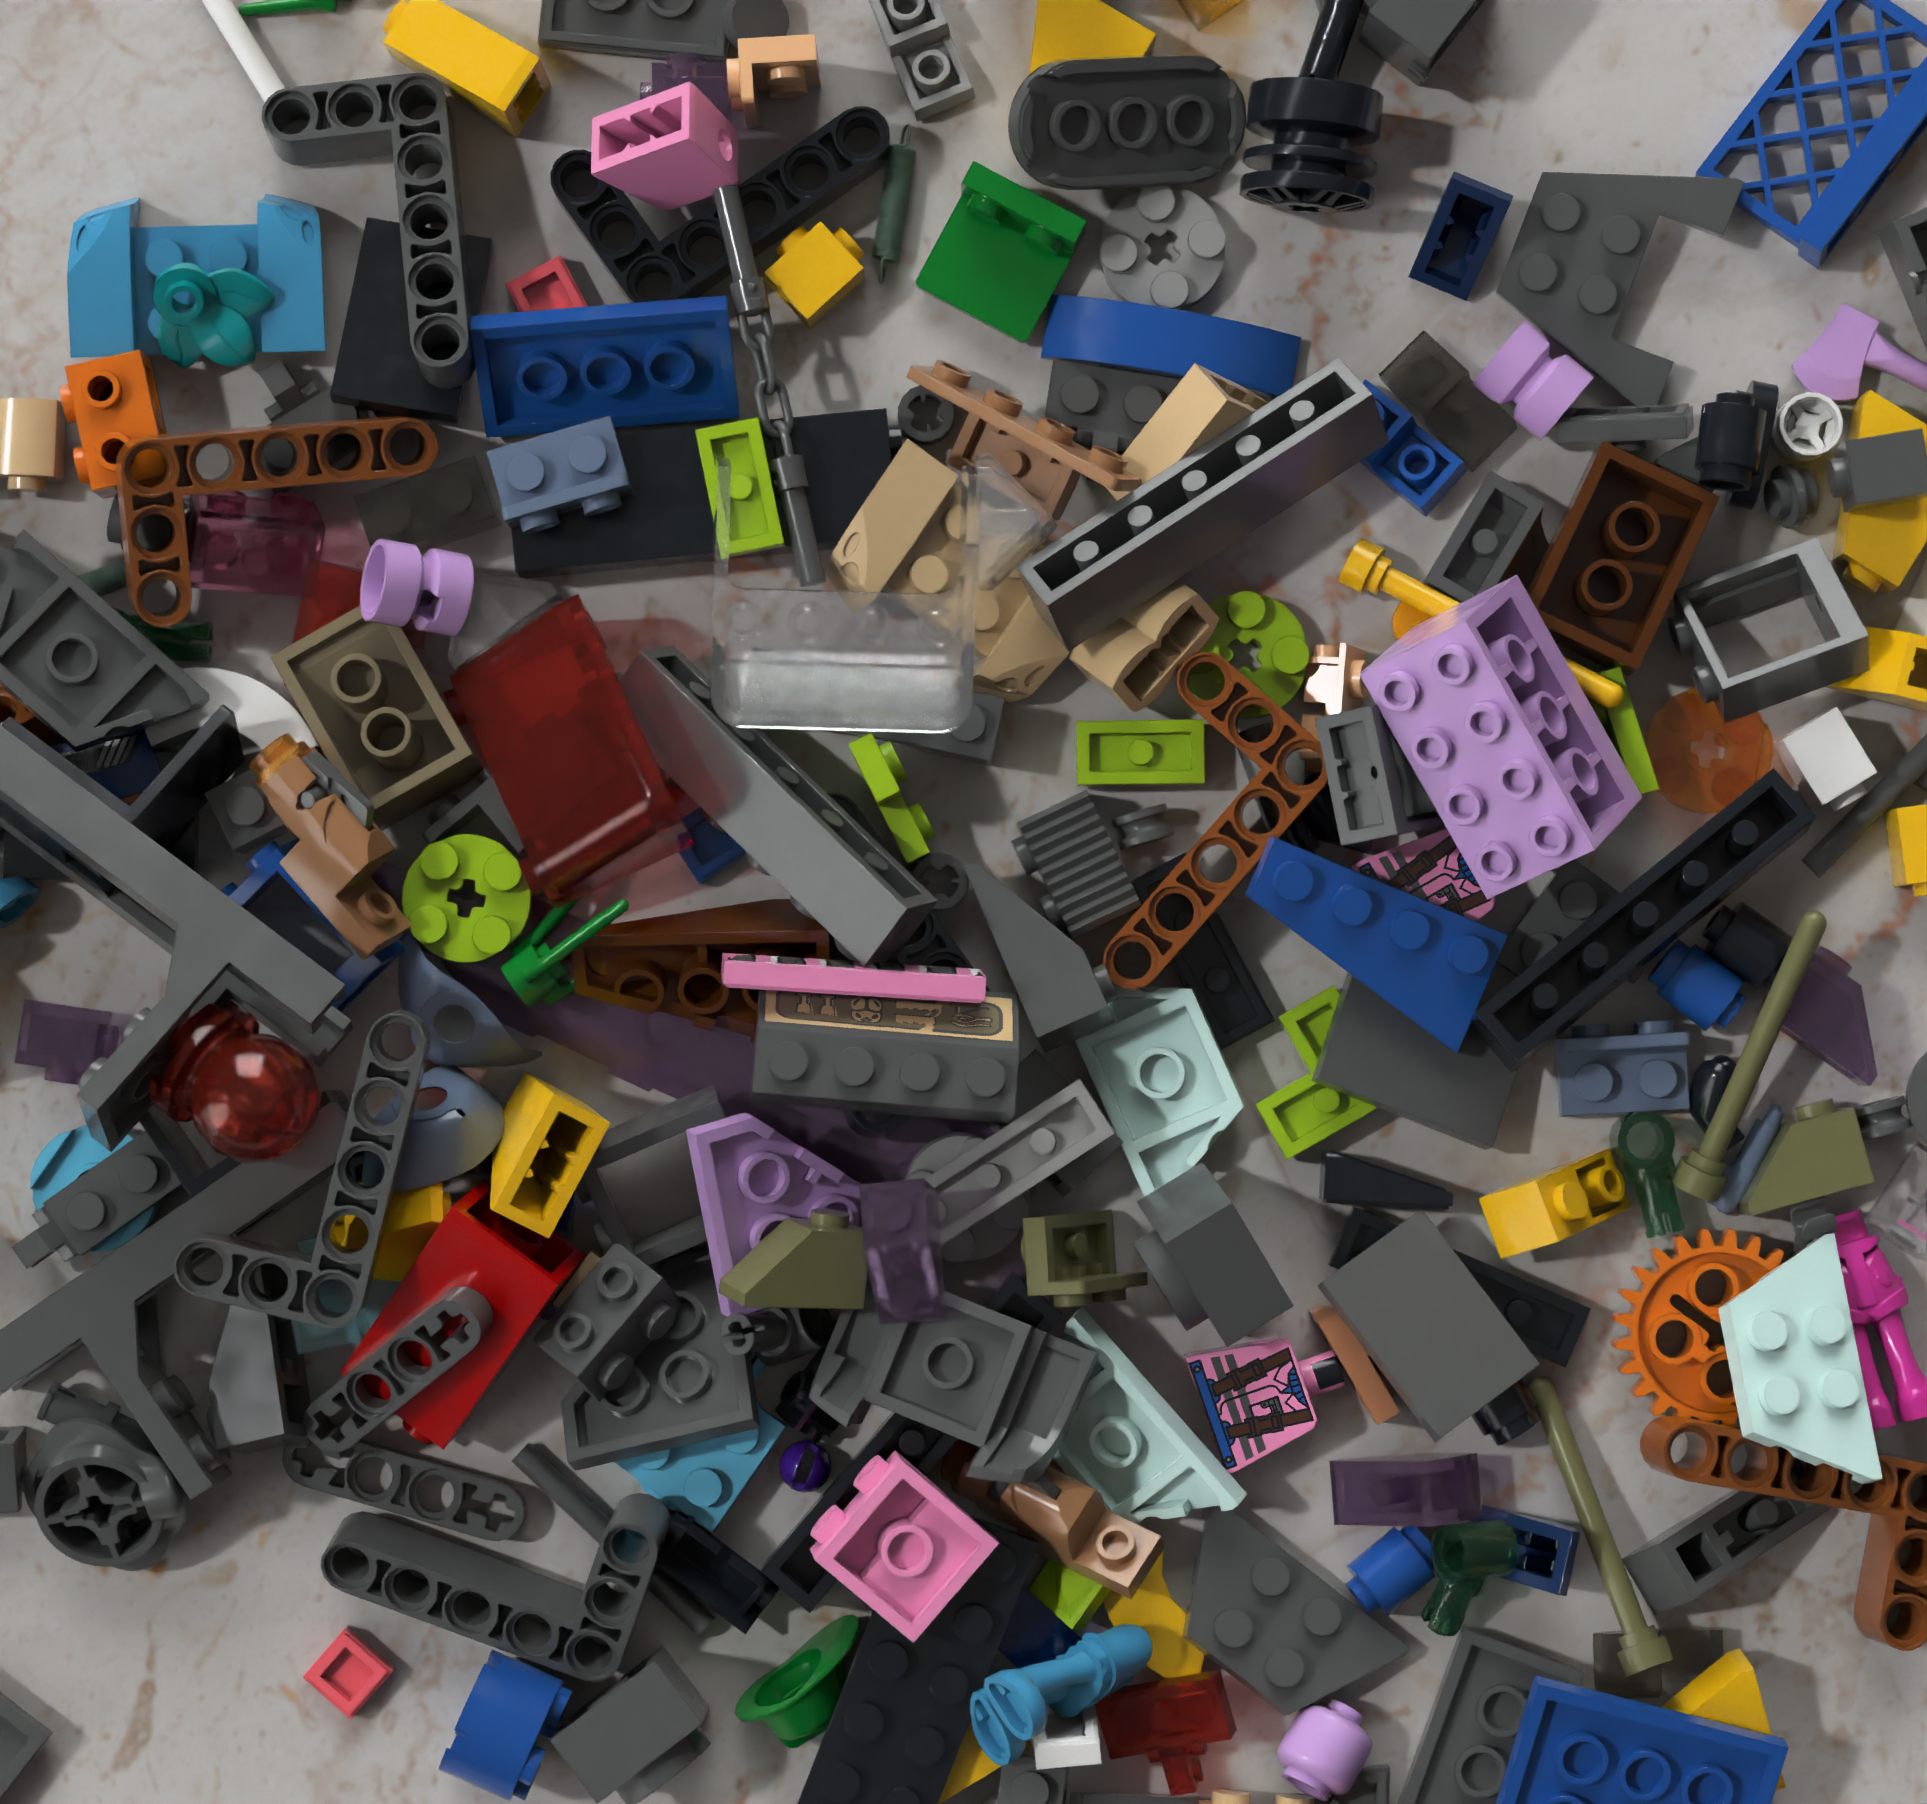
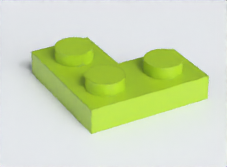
(882, 774)
(1304, 1109)

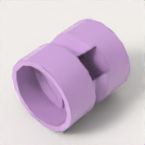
(1532, 380)
(406, 586)

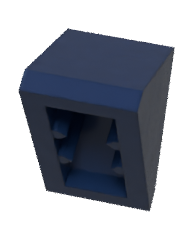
(1460, 235)

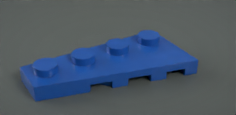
(1393, 942)

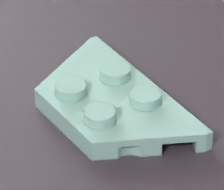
(1161, 1081)
(1800, 1364)
(1134, 1443)

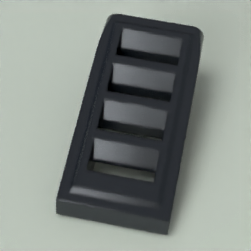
(1362, 1183)

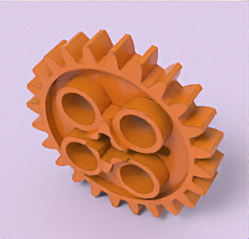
(1682, 1376)

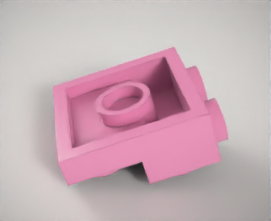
(901, 1544)

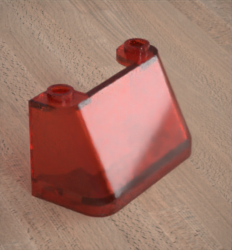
(567, 755)

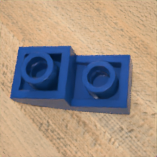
(1413, 460)

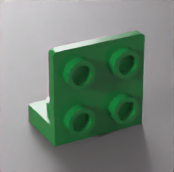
(1001, 253)

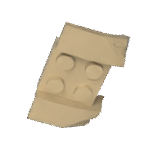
(910, 544)

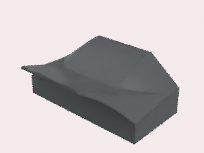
(1491, 542)

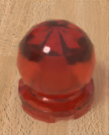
(240, 1087)

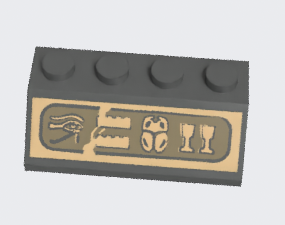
(888, 1054)

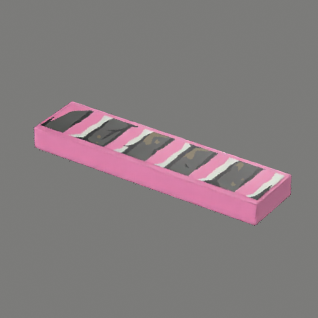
(853, 978)

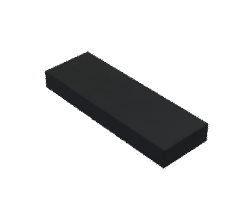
(1210, 965)

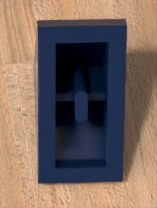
(1544, 1549)

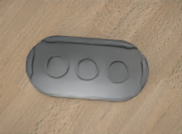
(1126, 121)

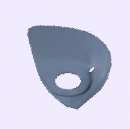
(427, 990)
(440, 1139)

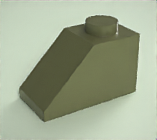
(1810, 1159)
(803, 1265)

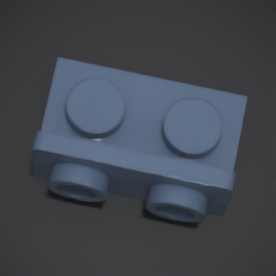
(560, 475)
(1622, 1072)

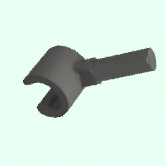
(1810, 1222)

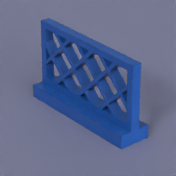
(1869, 163)

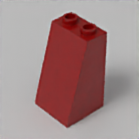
(504, 1263)

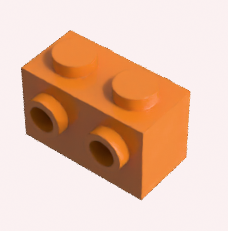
(109, 424)

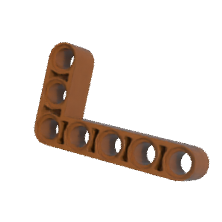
(243, 472)
(1230, 827)
(1769, 1473)

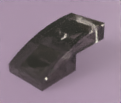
(1446, 402)
(1693, 1653)

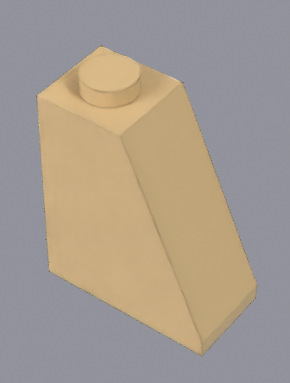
(1188, 419)

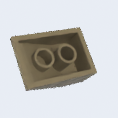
(377, 715)

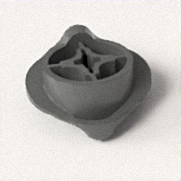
(116, 1477)

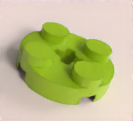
(1281, 653)
(436, 920)

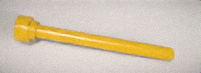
(1372, 571)

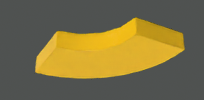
(1162, 1620)

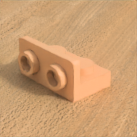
(774, 64)

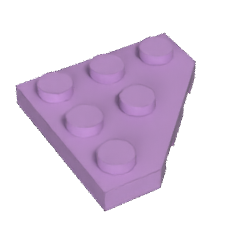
(752, 1182)

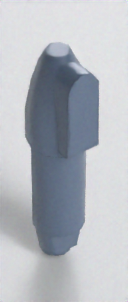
(1749, 1159)

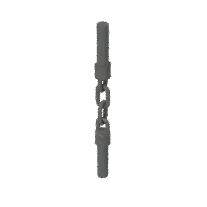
(787, 468)

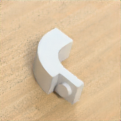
(258, 710)

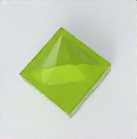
(1068, 1594)

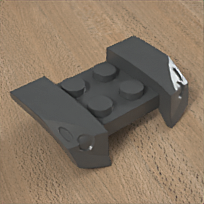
(961, 1375)

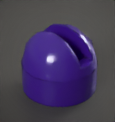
(791, 1462)

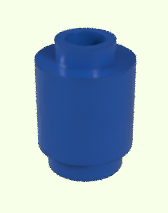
(1698, 985)
(1391, 1570)

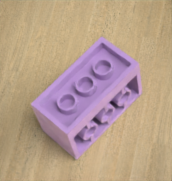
(1502, 737)

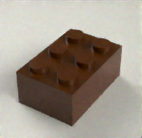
(1619, 557)

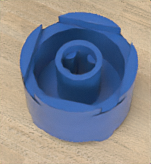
(502, 1726)

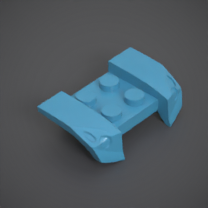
(118, 263)

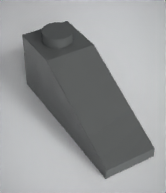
(1047, 968)
(258, 1377)
(1715, 1544)

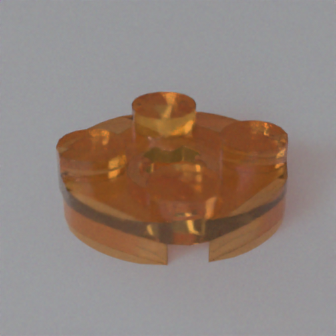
(1677, 770)

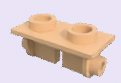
(1334, 683)

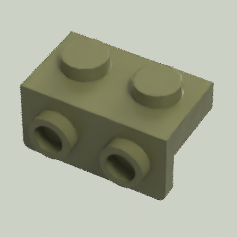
(1074, 1259)

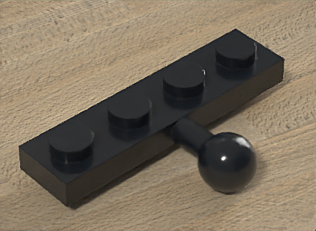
(1540, 1317)

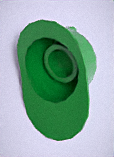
(803, 1690)

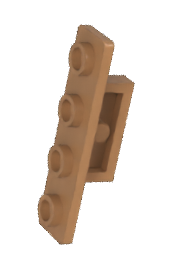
(1031, 451)

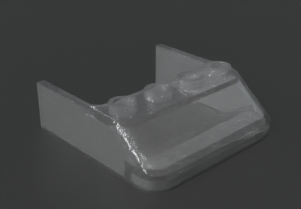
(844, 654)

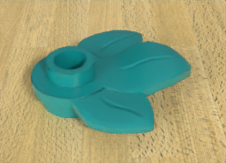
(215, 321)

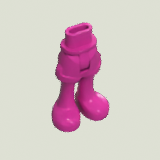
(1876, 1300)

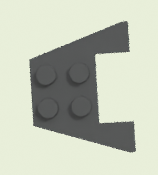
(1584, 253)

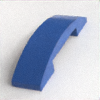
(1169, 342)

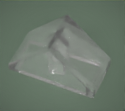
(1009, 523)
(496, 611)
(1902, 1206)

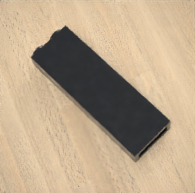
(670, 509)

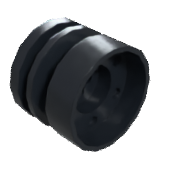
(1312, 134)

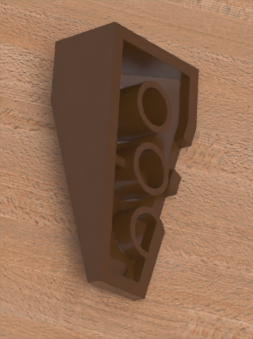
(677, 960)

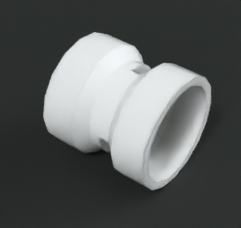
(1816, 421)

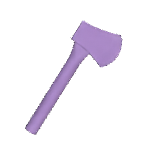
(1846, 346)

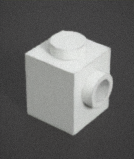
(1826, 761)

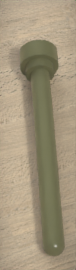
(1704, 1168)
(1640, 1644)

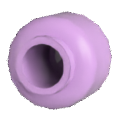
(1324, 1749)

